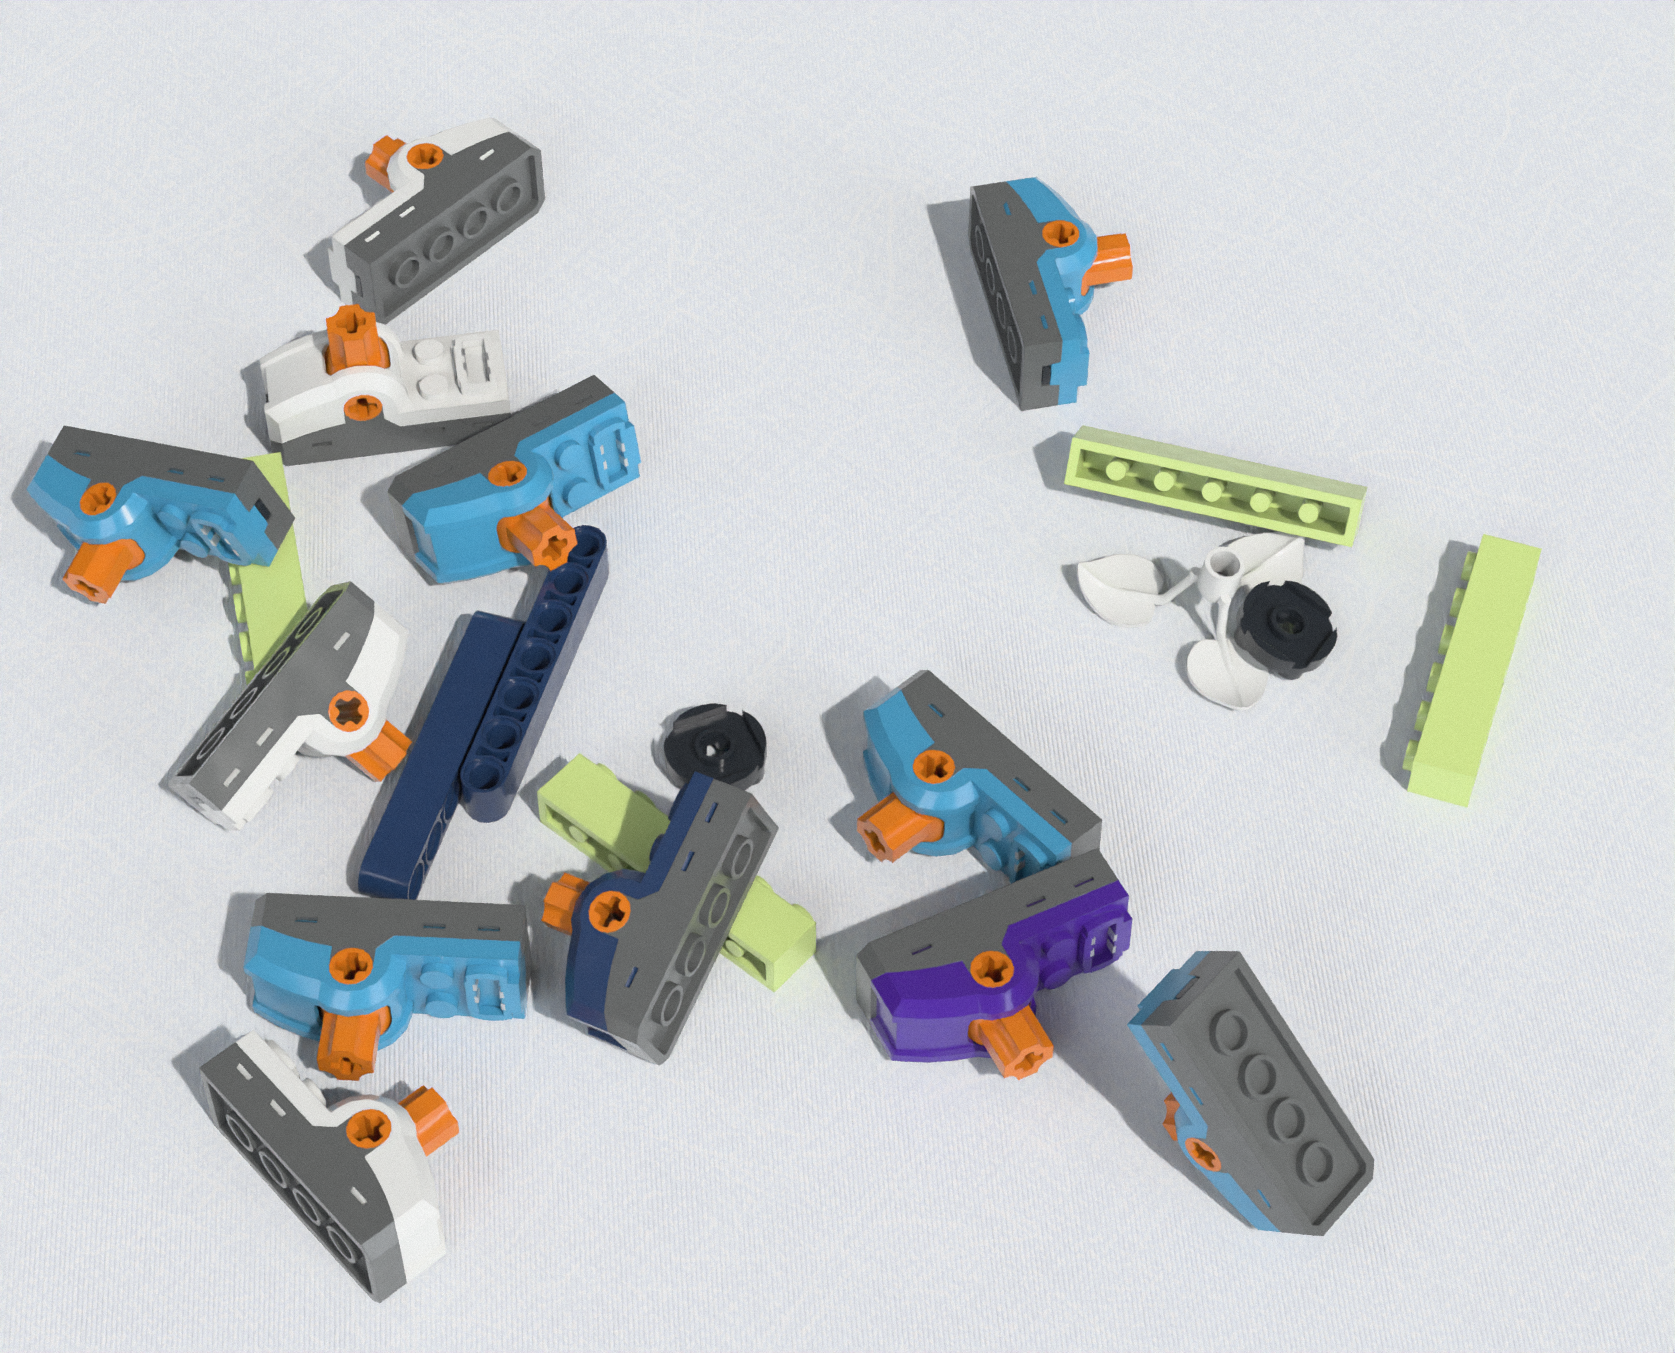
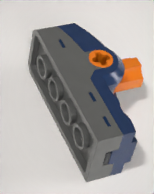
(653, 936)

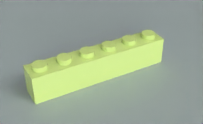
(1215, 485)
(271, 595)
(1473, 671)
(617, 832)

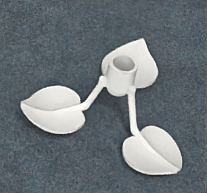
(1128, 586)

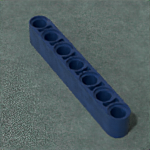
(534, 678)
(431, 778)

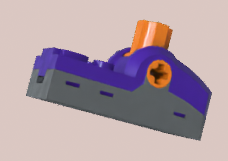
(971, 973)

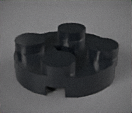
(1270, 645)
(710, 725)

